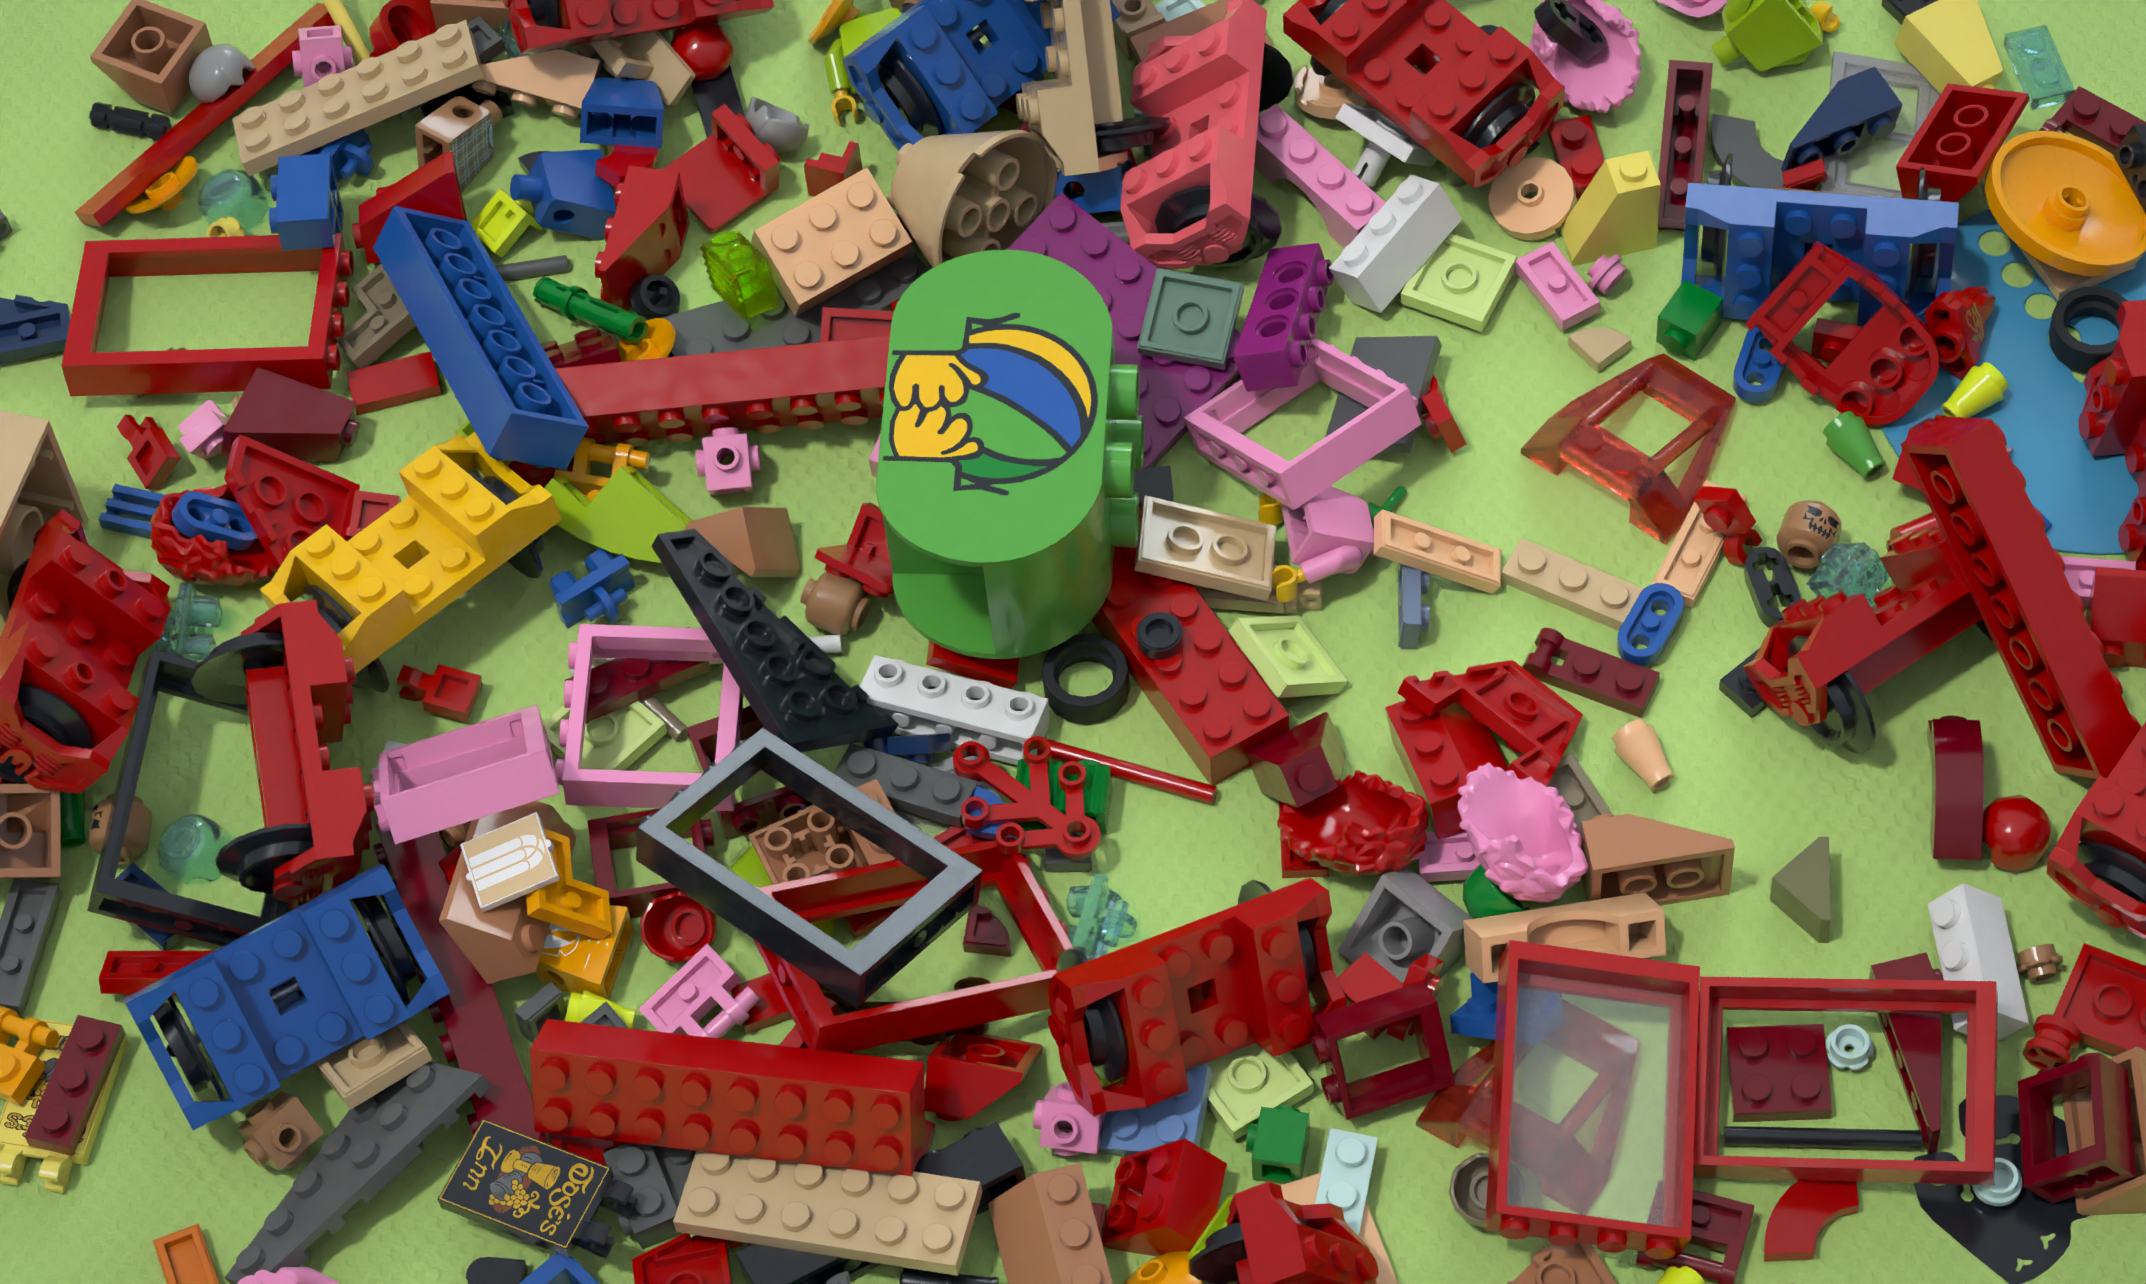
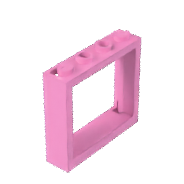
(1219, 425)
(464, 775)
(636, 788)

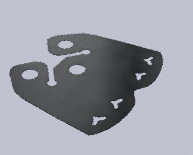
(2009, 1231)

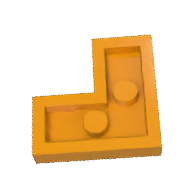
(570, 901)

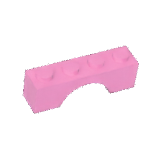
(1293, 154)

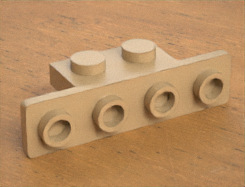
(649, 59)

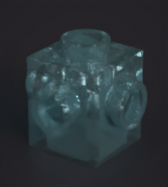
(1850, 570)

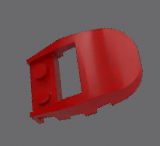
(1882, 365)

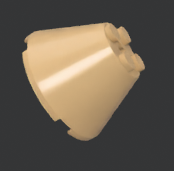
(971, 190)

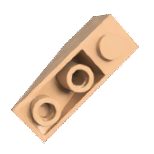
(544, 77)

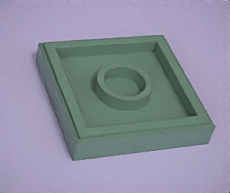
(1190, 318)

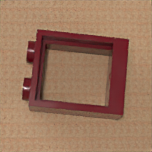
(753, 812)
(619, 833)
(1394, 1085)
(2089, 1167)

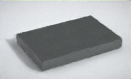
(1403, 360)

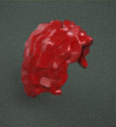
(202, 560)
(1359, 827)

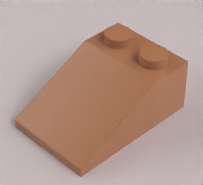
(1653, 857)

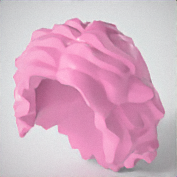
(1609, 75)
(1521, 834)

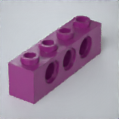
(1283, 317)

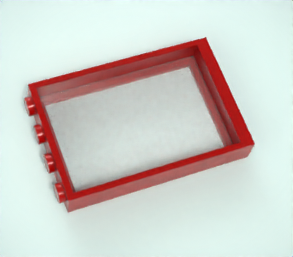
(1593, 1100)

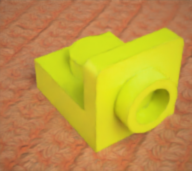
(503, 222)

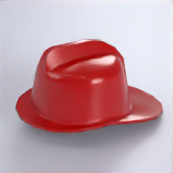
(399, 23)

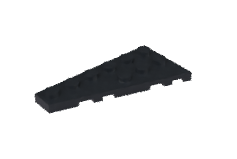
(769, 657)

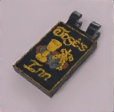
(535, 1191)

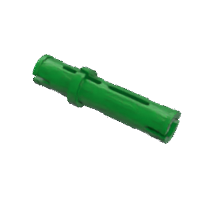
(576, 304)

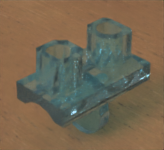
(182, 626)
(1101, 917)

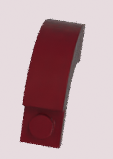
(1956, 787)

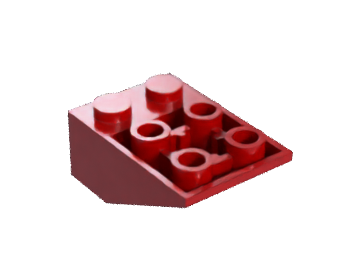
(644, 233)

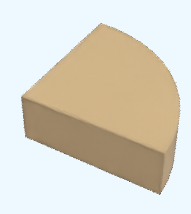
(1599, 346)

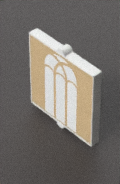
(510, 862)

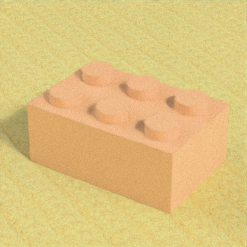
(831, 241)

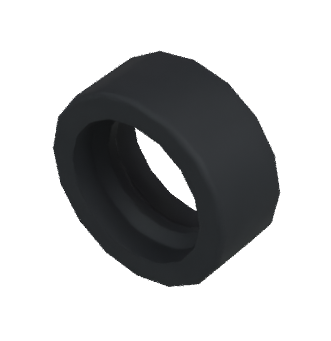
(2078, 303)
(1088, 708)

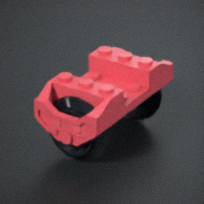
(1196, 190)

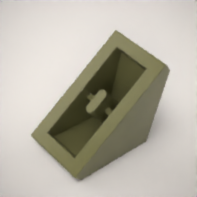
(1804, 890)

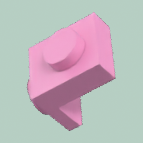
(204, 430)

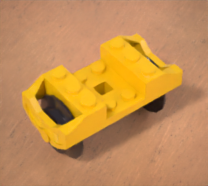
(418, 552)

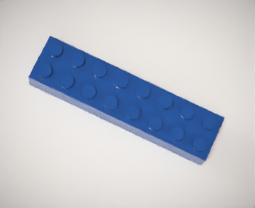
(480, 339)

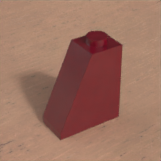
(292, 418)
(1299, 762)

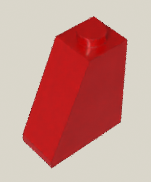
(428, 189)

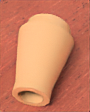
(1643, 753)

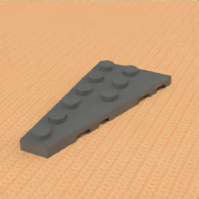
(721, 329)
(358, 1162)

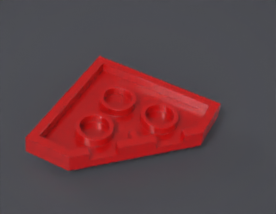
(286, 496)

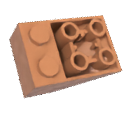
(816, 843)

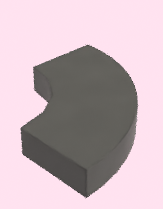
(1750, 163)

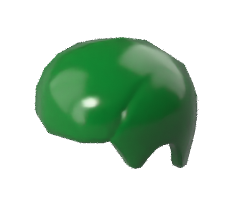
(1485, 898)

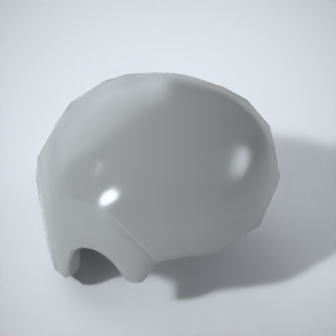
(217, 70)
(775, 126)

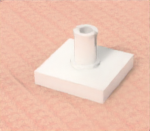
(1385, 140)

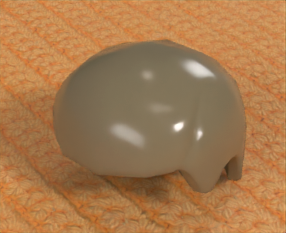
(1469, 1189)

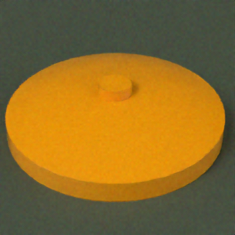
(2066, 203)

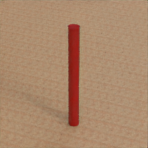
(1137, 773)

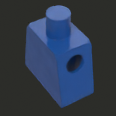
(622, 113)
(1101, 188)
(567, 192)

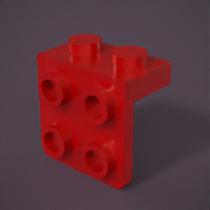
(726, 171)
(864, 555)

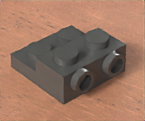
(658, 1184)

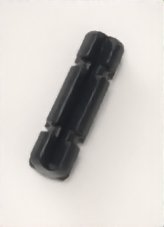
(129, 120)

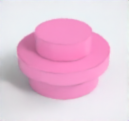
(1606, 273)

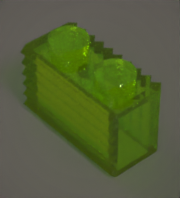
(739, 274)

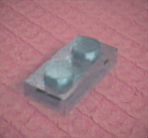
(2038, 66)

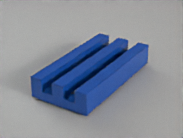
(130, 502)

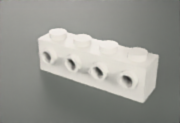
(946, 703)

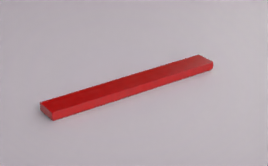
(197, 124)

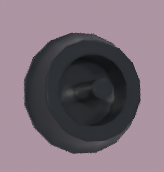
(654, 296)

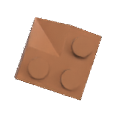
(152, 53)
(29, 832)

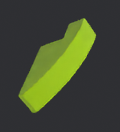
(621, 516)

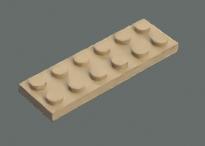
(357, 97)
(831, 1210)

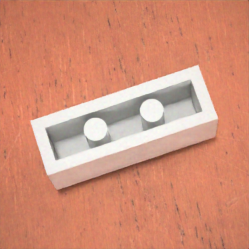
(1395, 243)
(1977, 947)

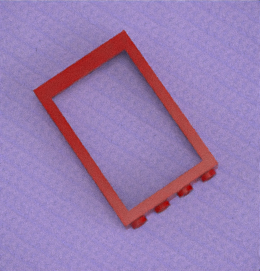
(202, 369)
(893, 885)
(1973, 998)

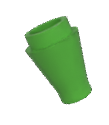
(1853, 442)

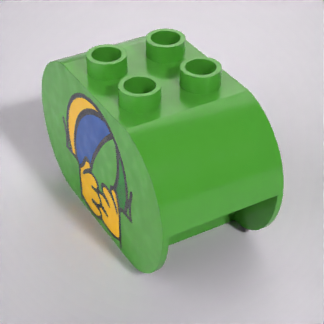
(1006, 453)

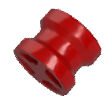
(2052, 1042)

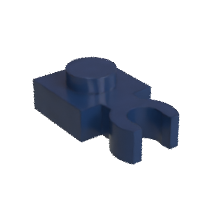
(915, 747)

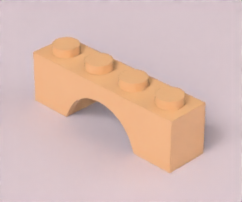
(1613, 925)

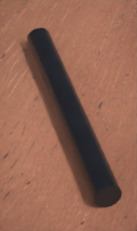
(1822, 1137)

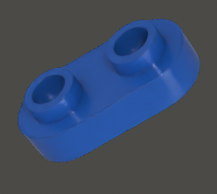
(1756, 366)
(214, 519)
(1647, 627)

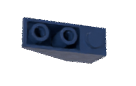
(1851, 114)

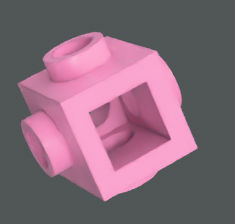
(320, 53)
(728, 478)
(1066, 1124)

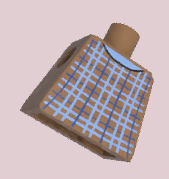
(459, 128)

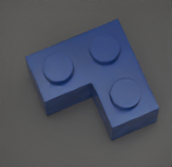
(306, 202)

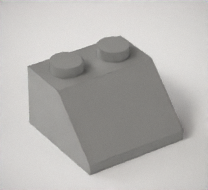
(1404, 922)

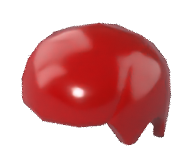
(704, 49)
(2016, 832)
(677, 927)

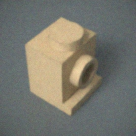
(1135, 18)

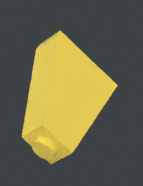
(1950, 45)
(1615, 211)

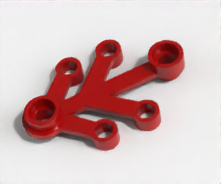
(1029, 804)

